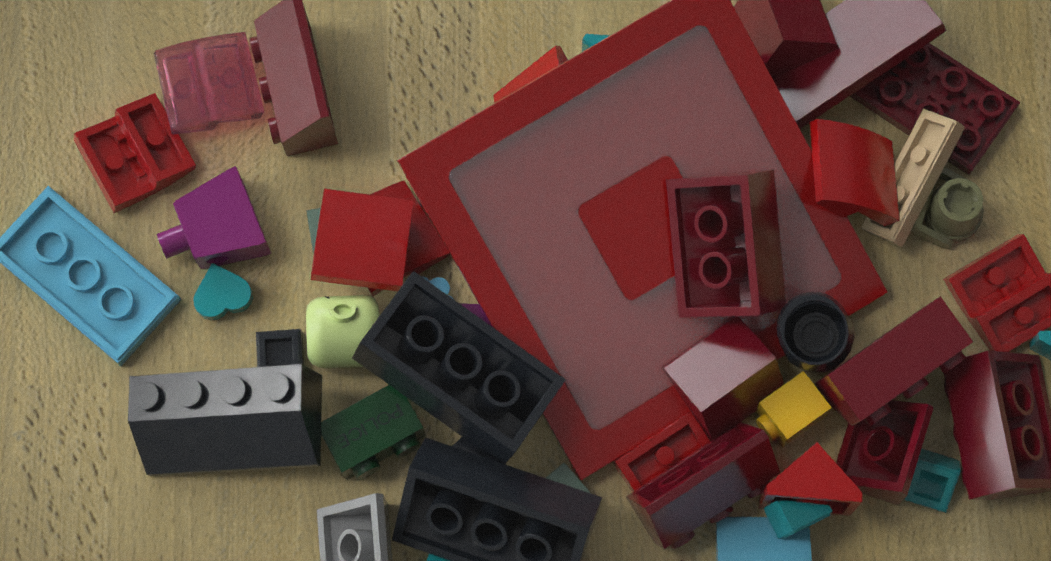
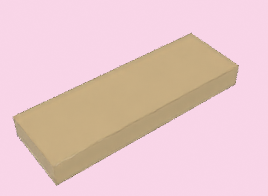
(918, 172)

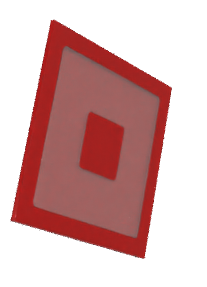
(567, 221)

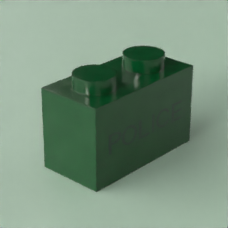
(372, 432)

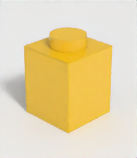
(792, 410)

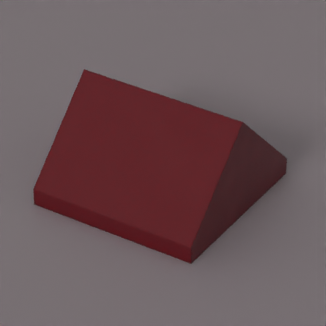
(787, 31)
(724, 376)
(886, 453)

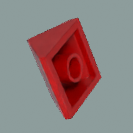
(814, 480)

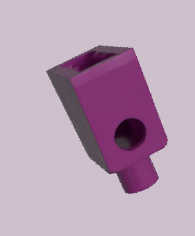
(216, 224)

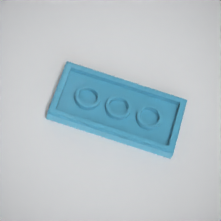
(85, 276)

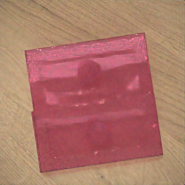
(208, 82)

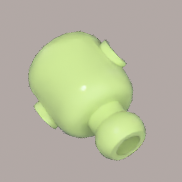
(337, 327)

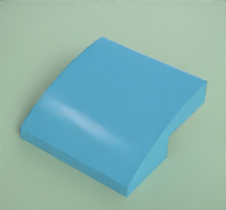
(756, 541)

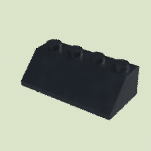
(458, 368)
(227, 419)
(489, 510)

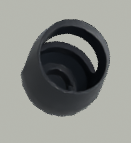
(815, 332)

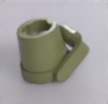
(950, 211)

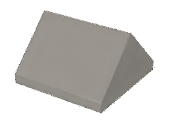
(355, 530)

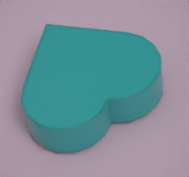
(221, 293)

